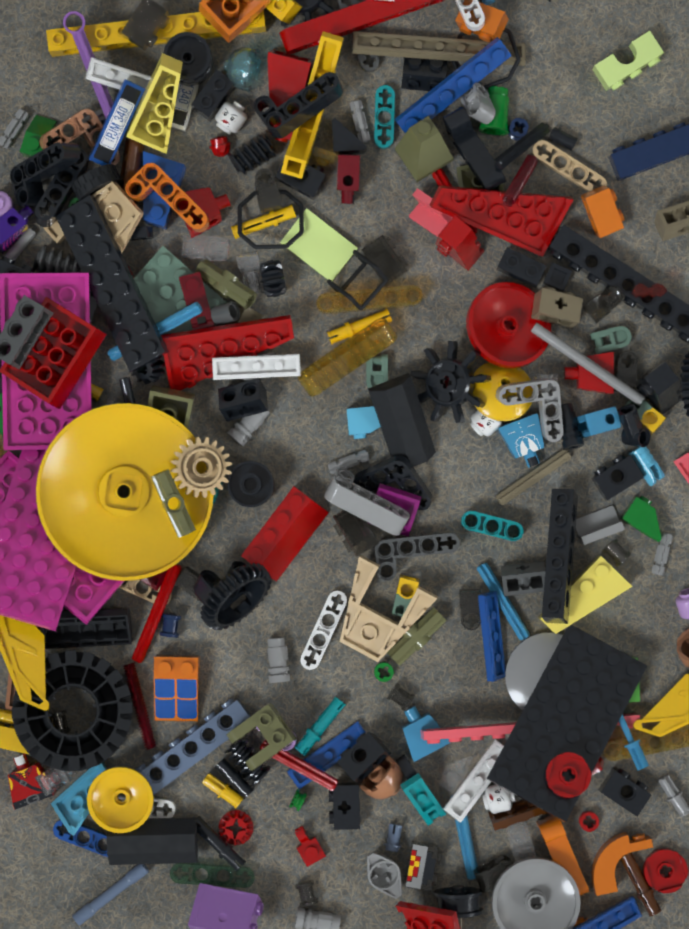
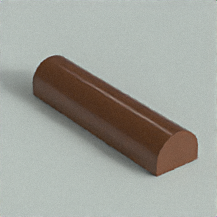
(131, 162)

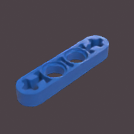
(91, 845)

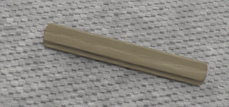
(533, 476)

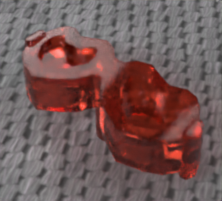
(655, 290)

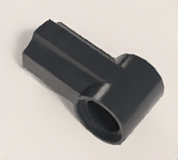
(633, 431)

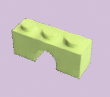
(612, 72)

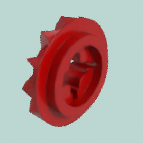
(243, 821)

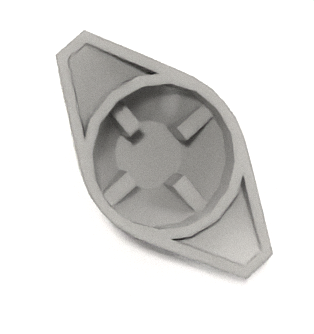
(384, 874)

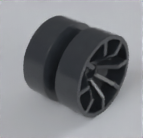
(251, 484)

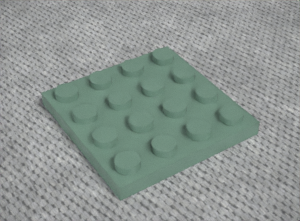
(162, 289)

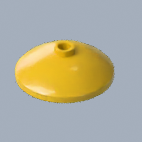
(487, 392)
(118, 814)

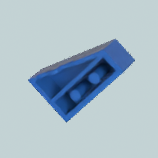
(155, 209)

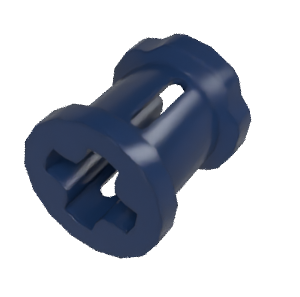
(520, 123)
(170, 625)

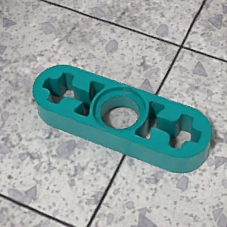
(379, 101)

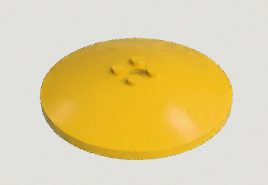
(81, 502)

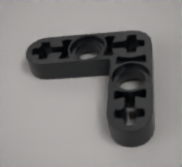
(398, 475)

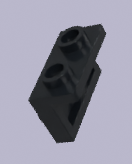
(423, 73)

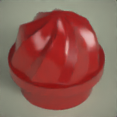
(220, 146)

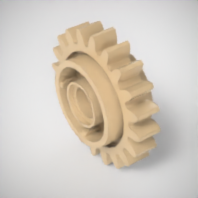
(214, 462)

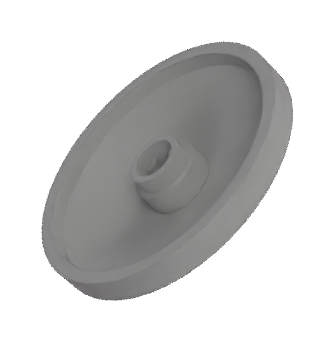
(528, 664)
(535, 896)

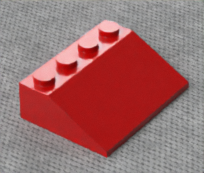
(57, 356)

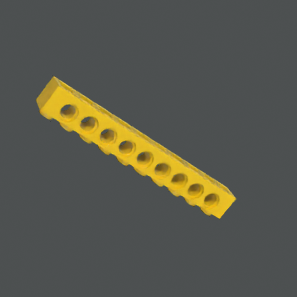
(109, 36)

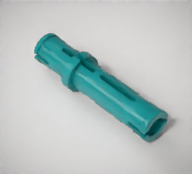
(314, 733)

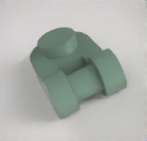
(618, 337)
(377, 377)

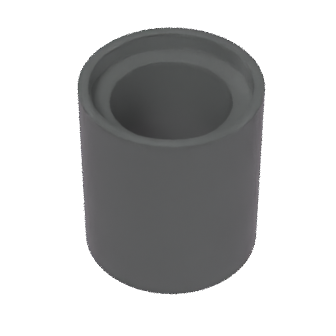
(225, 313)

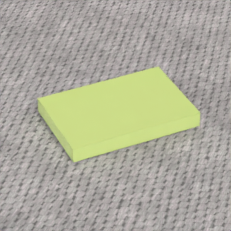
(320, 246)

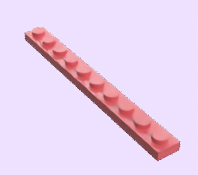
(478, 732)

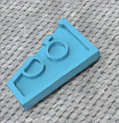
(72, 803)

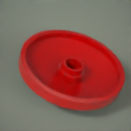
(502, 325)

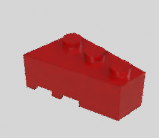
(459, 243)

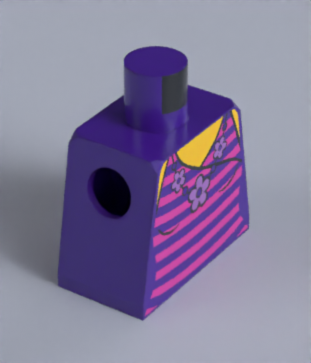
(10, 234)

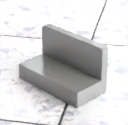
(598, 525)

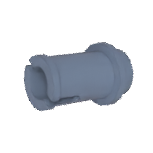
(393, 839)

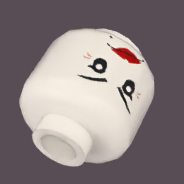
(231, 117)
(483, 424)
(497, 799)

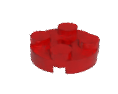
(578, 768)
(658, 880)

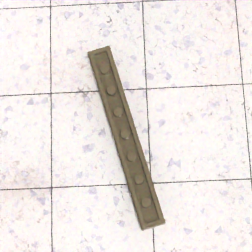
(426, 47)

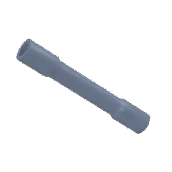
(91, 908)

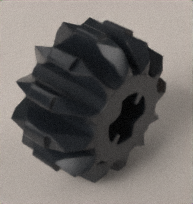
(273, 278)
(150, 372)

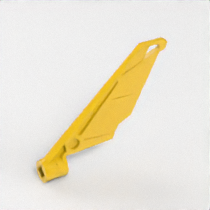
(24, 655)
(670, 711)

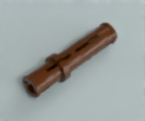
(644, 892)

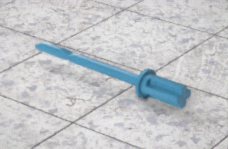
(633, 747)

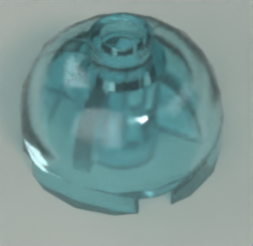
(243, 68)

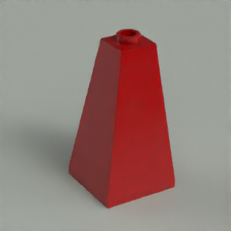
(287, 77)

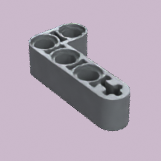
(417, 550)

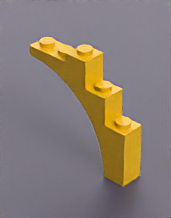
(304, 136)

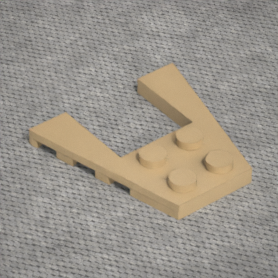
(118, 210)
(370, 630)

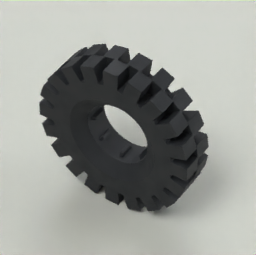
(106, 732)

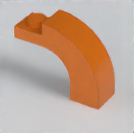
(608, 856)

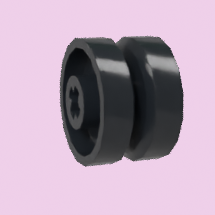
(201, 64)

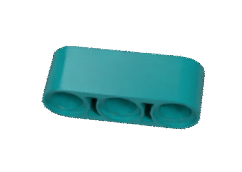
(501, 531)

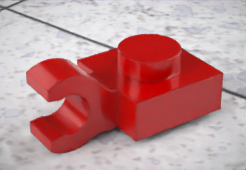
(309, 848)

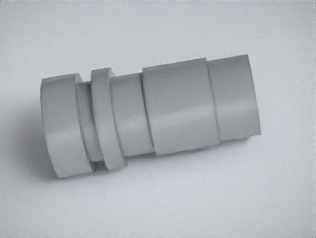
(246, 427)
(277, 660)
(316, 920)

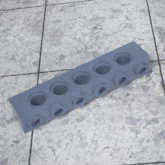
(234, 709)

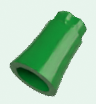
(500, 101)

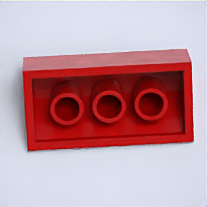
(285, 533)

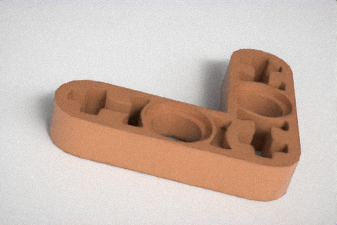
(79, 129)

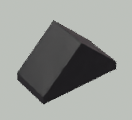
(344, 141)

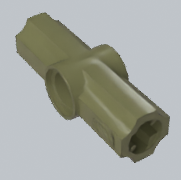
(226, 284)
(167, 489)
(416, 636)

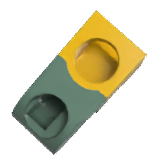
(648, 415)
(405, 591)

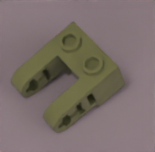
(272, 728)

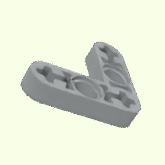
(544, 400)

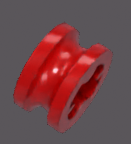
(584, 826)

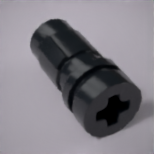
(571, 433)

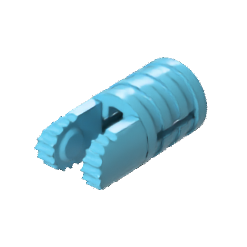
(647, 465)

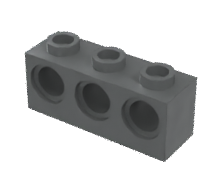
(31, 330)

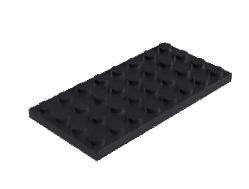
(568, 711)

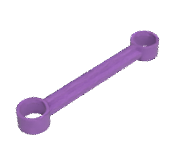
(86, 53)

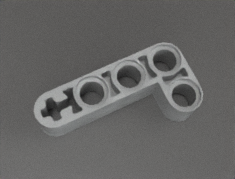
(365, 504)

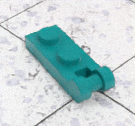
(423, 799)

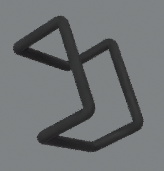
(364, 260)

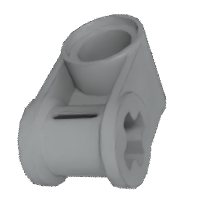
(478, 104)

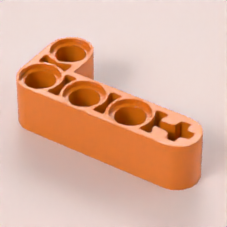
(173, 199)
(560, 849)

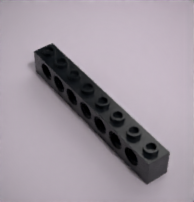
(621, 272)

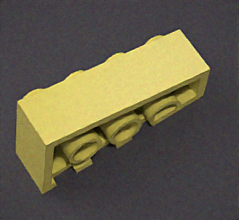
(155, 111)
(590, 590)

